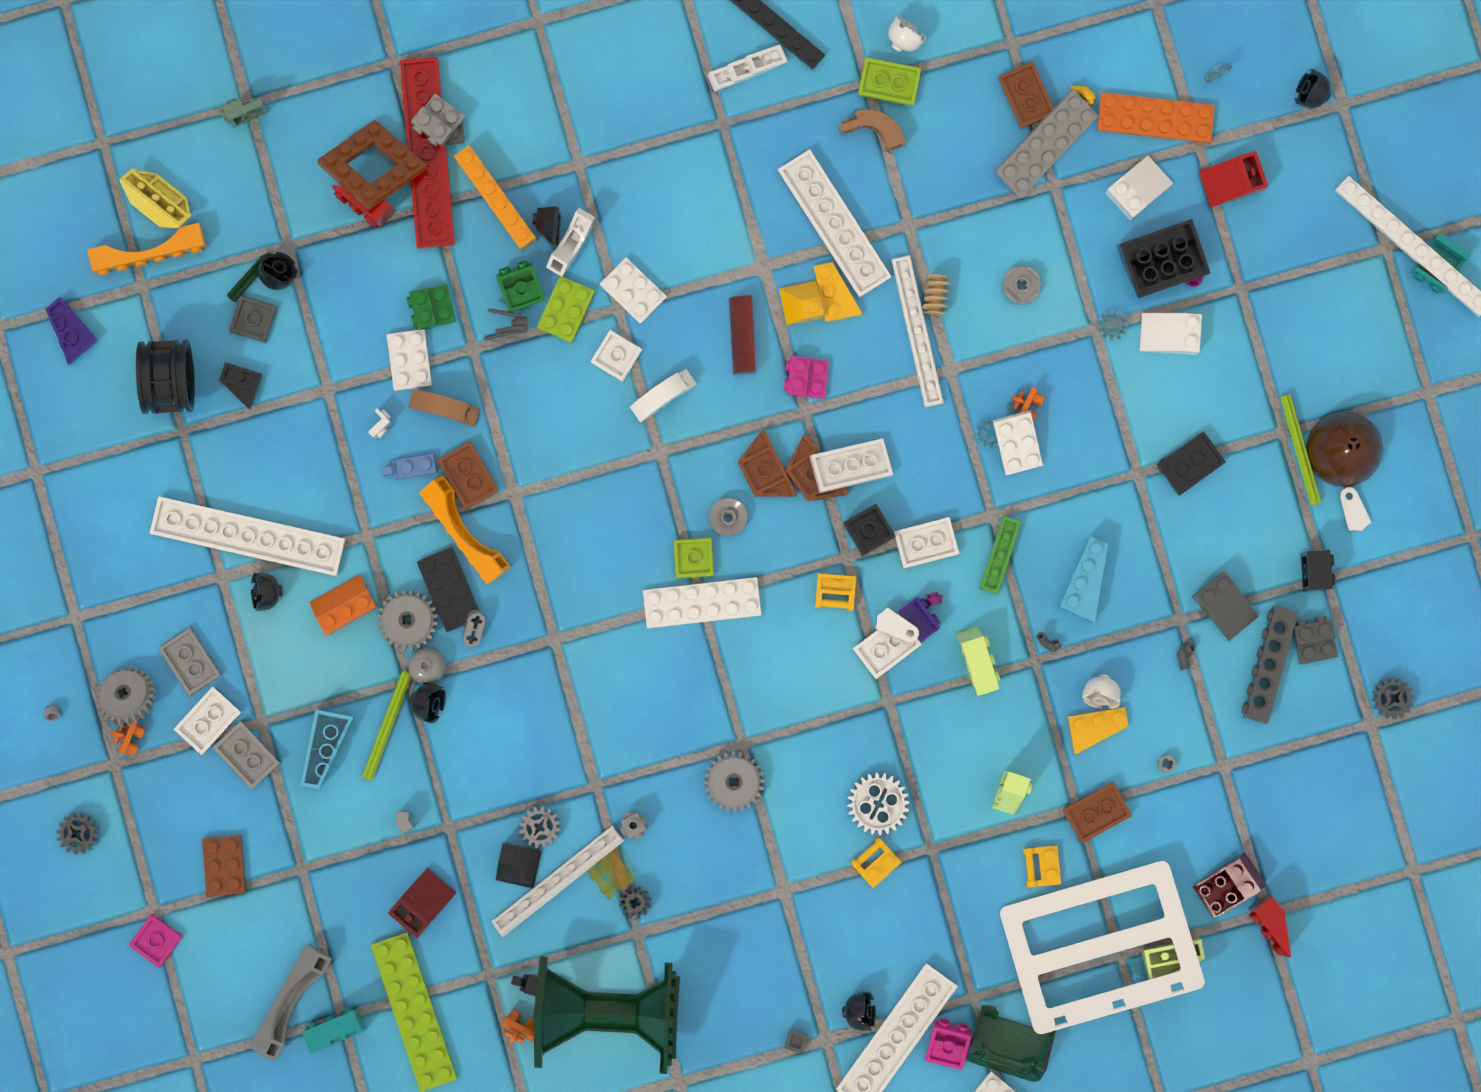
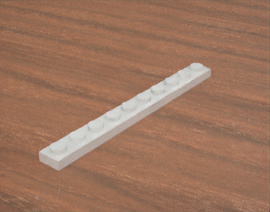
(1411, 244)

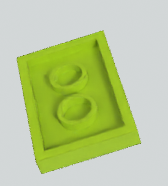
(889, 81)
(565, 309)

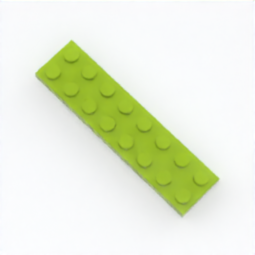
(414, 1012)

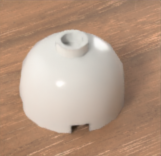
(905, 35)
(1102, 691)

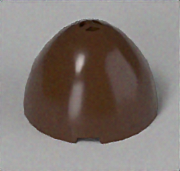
(1332, 457)

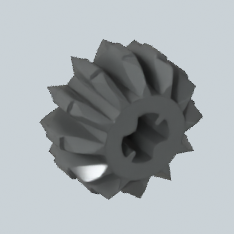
(631, 897)

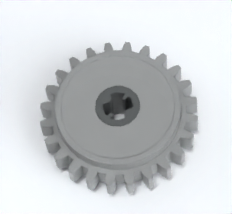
(421, 616)
(125, 696)
(733, 767)

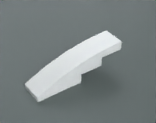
(747, 68)

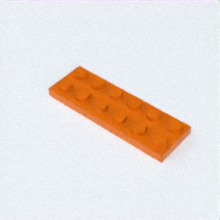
(1155, 118)

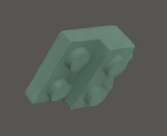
(238, 113)

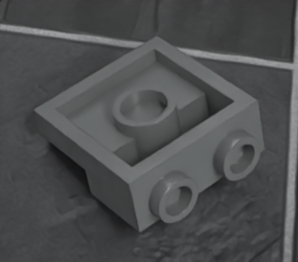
(1315, 640)

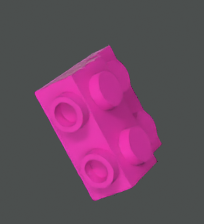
(806, 377)
(948, 1044)

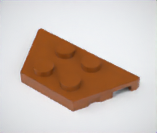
(765, 470)
(802, 473)

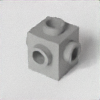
(641, 823)

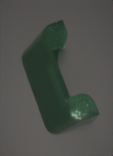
(1009, 1046)

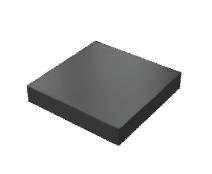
(253, 319)

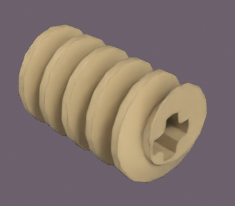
(935, 293)

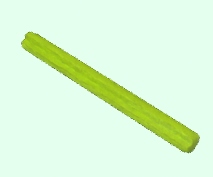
(1300, 449)
(387, 725)

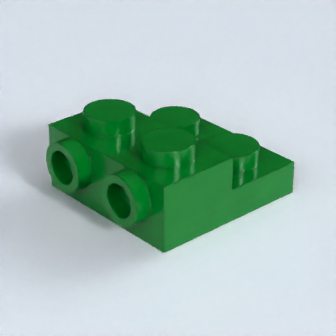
(520, 286)
(431, 307)

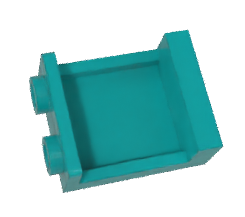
(1448, 250)

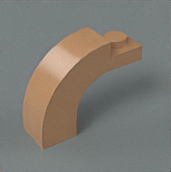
(880, 123)
(444, 407)

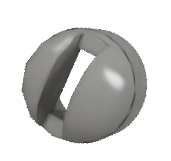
(52, 712)

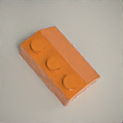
(343, 605)

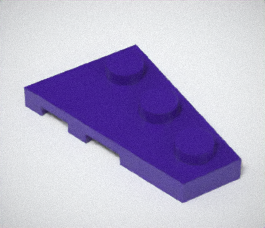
(70, 330)

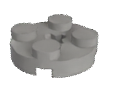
(1021, 274)

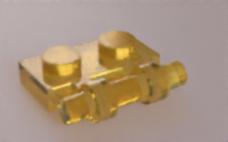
(615, 870)

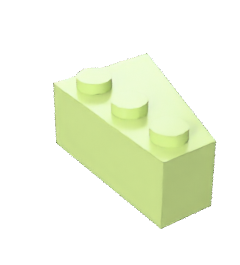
(978, 660)
(1011, 792)
(1164, 960)

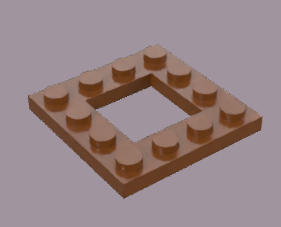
(374, 134)

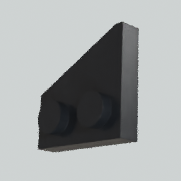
(241, 382)

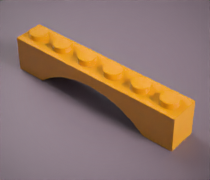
(495, 198)
(186, 239)
(441, 500)

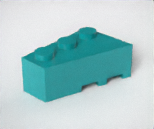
(334, 1029)

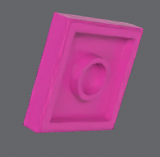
(155, 940)

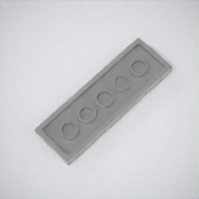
(1046, 143)

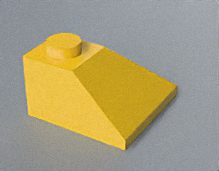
(801, 303)

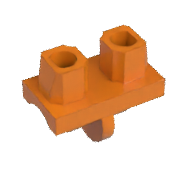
(1033, 397)
(125, 745)
(511, 1023)

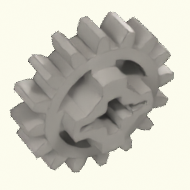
(548, 832)

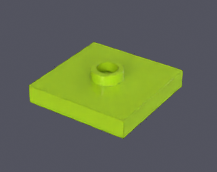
(693, 558)

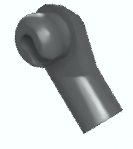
(1045, 642)
(1183, 654)

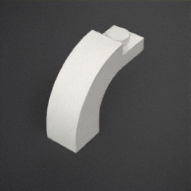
(571, 243)
(662, 395)

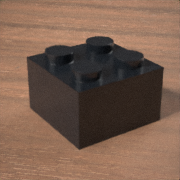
(869, 530)
(1317, 570)

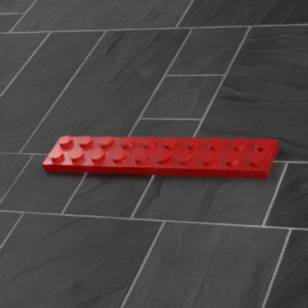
(431, 188)

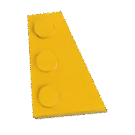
(834, 294)
(1095, 727)

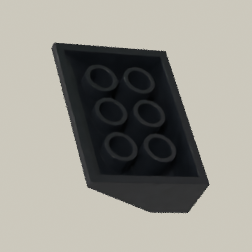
(1164, 258)

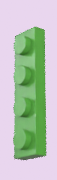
(1000, 555)

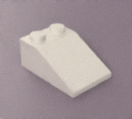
(1138, 188)
(1170, 333)

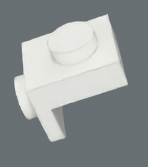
(380, 428)

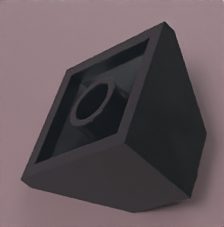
(548, 224)
(518, 865)

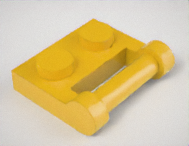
(835, 585)
(1048, 866)
(879, 867)

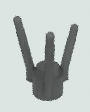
(518, 325)

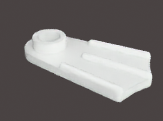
(1354, 511)
(896, 626)

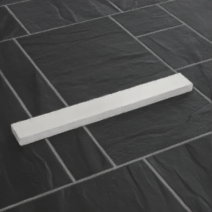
(917, 331)
(557, 881)

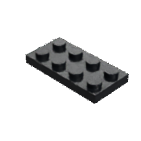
(448, 588)

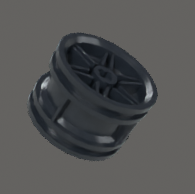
(165, 376)

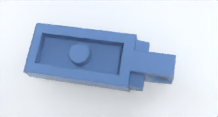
(411, 467)

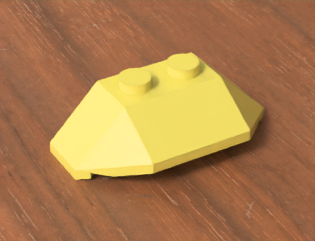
(156, 198)

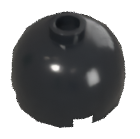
(1313, 90)
(277, 271)
(265, 591)
(427, 702)
(859, 1011)

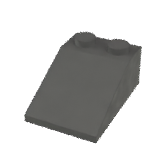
(1225, 605)

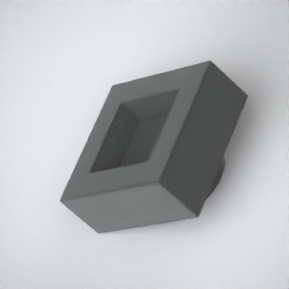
(457, 137)
(796, 1041)

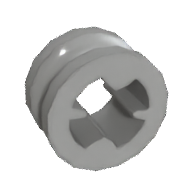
(1168, 758)

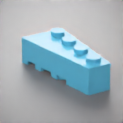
(1084, 586)
(325, 738)

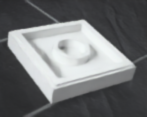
(616, 355)

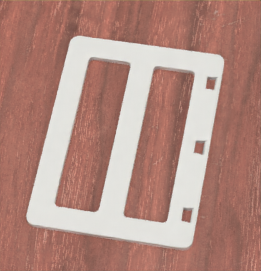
(1139, 994)

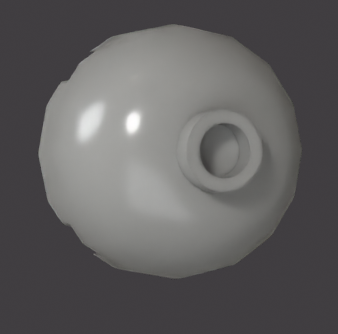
(427, 666)

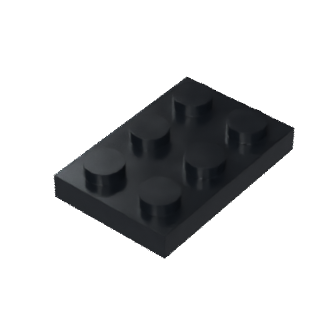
(1191, 463)

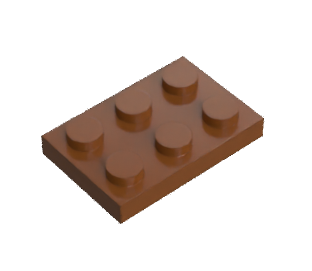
(1026, 94)
(468, 475)
(1097, 812)
(224, 866)

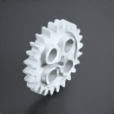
(862, 795)

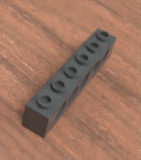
(1278, 657)

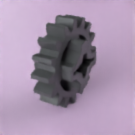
(1401, 688)
(83, 840)

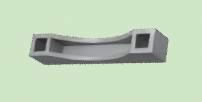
(271, 1034)

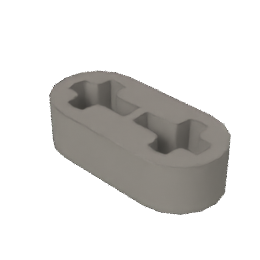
(469, 627)

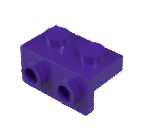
(919, 616)

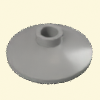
(721, 509)

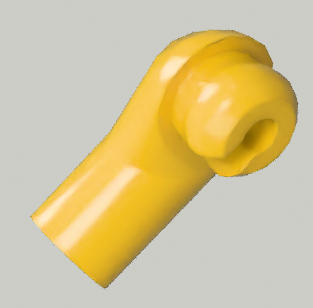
(1086, 92)

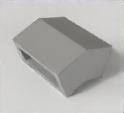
(404, 822)

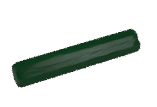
(245, 281)

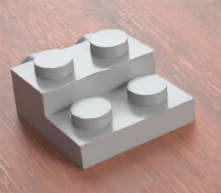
(437, 120)

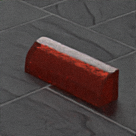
(742, 335)

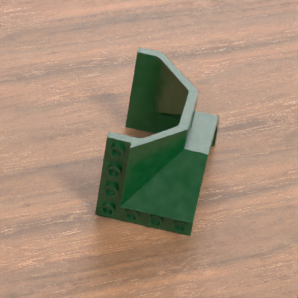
(567, 1010)

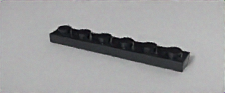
(781, 31)

